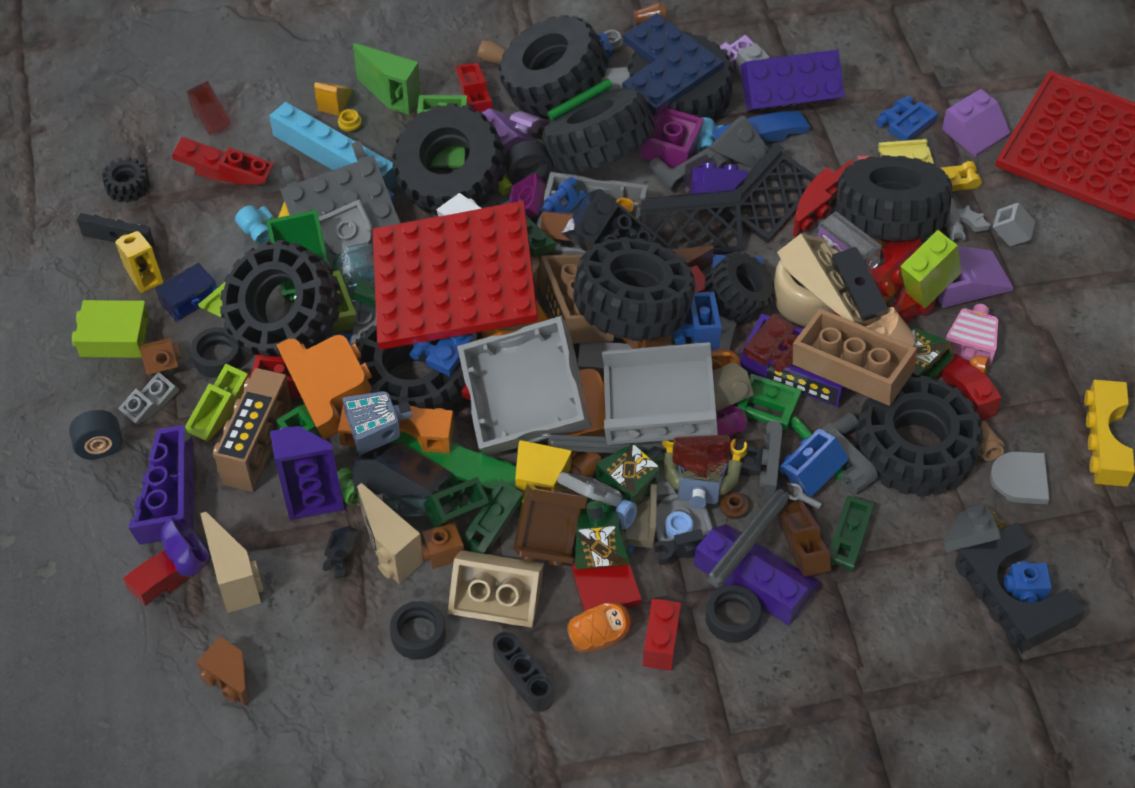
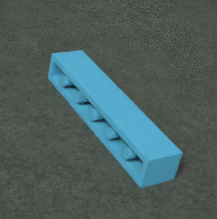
(322, 141)

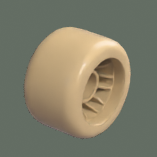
(794, 299)

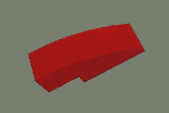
(473, 86)
(153, 578)

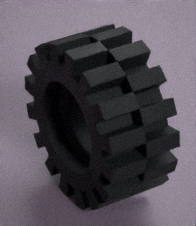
(121, 170)

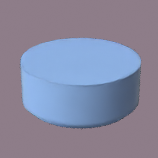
(627, 513)
(678, 523)

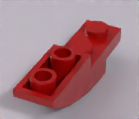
(226, 166)
(817, 199)

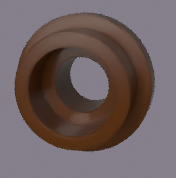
(734, 512)

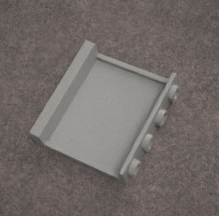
(659, 393)

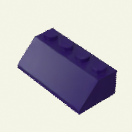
(306, 473)
(773, 580)

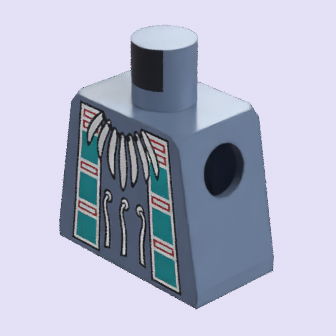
(374, 419)

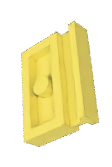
(909, 148)

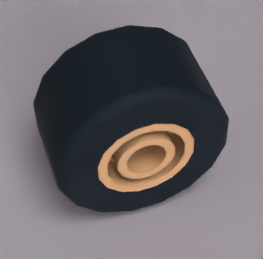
(95, 434)

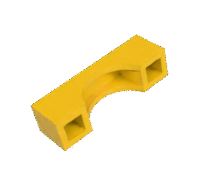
(1110, 459)

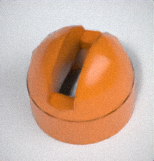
(980, 362)

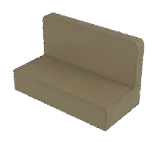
(644, 526)

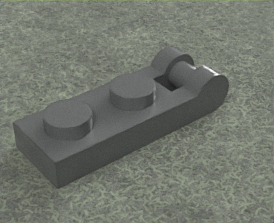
(770, 458)

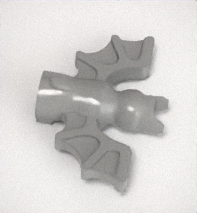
(966, 215)

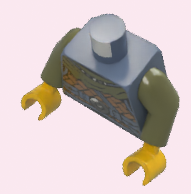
(698, 490)

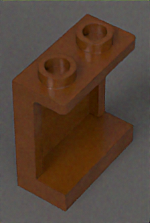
(548, 524)

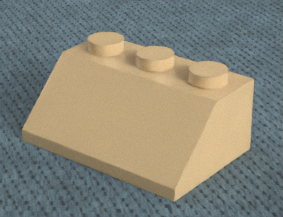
(495, 588)

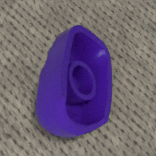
(184, 547)

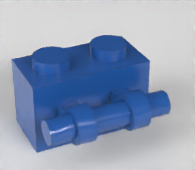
(702, 322)
(814, 462)

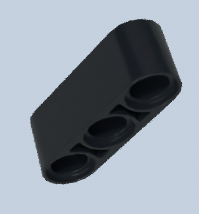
(525, 683)

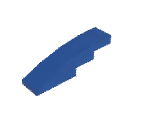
(774, 125)

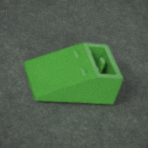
(388, 77)
(452, 156)

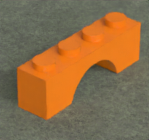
(429, 426)

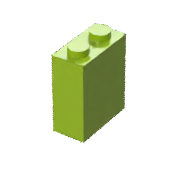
(931, 269)
(111, 328)

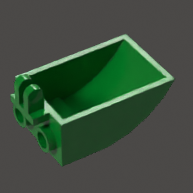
(301, 229)

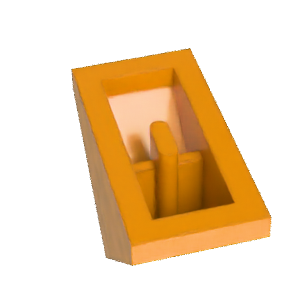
(331, 97)

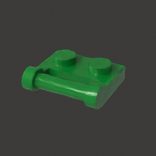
(772, 396)

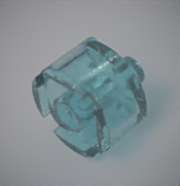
(355, 263)

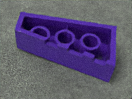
(166, 485)

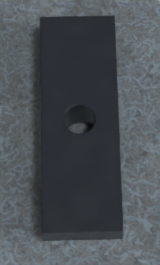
(110, 230)
(859, 284)

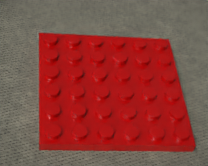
(1077, 144)
(453, 275)

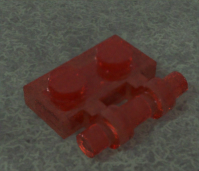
(769, 340)

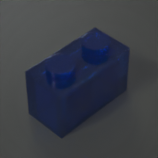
(185, 291)

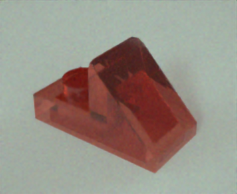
(208, 108)
(699, 451)

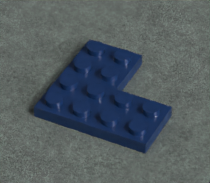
(675, 65)

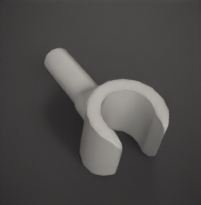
(798, 494)

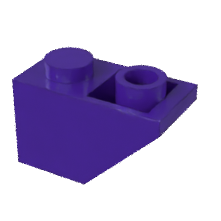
(710, 178)

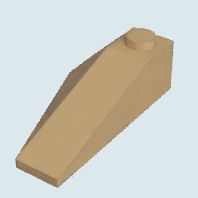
(811, 264)

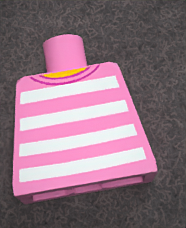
(974, 333)

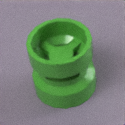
(347, 487)

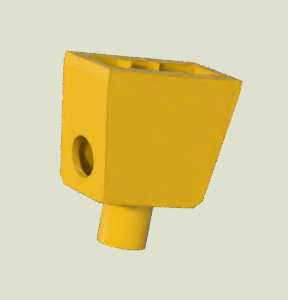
(136, 251)
(540, 465)

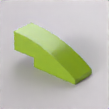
(217, 403)

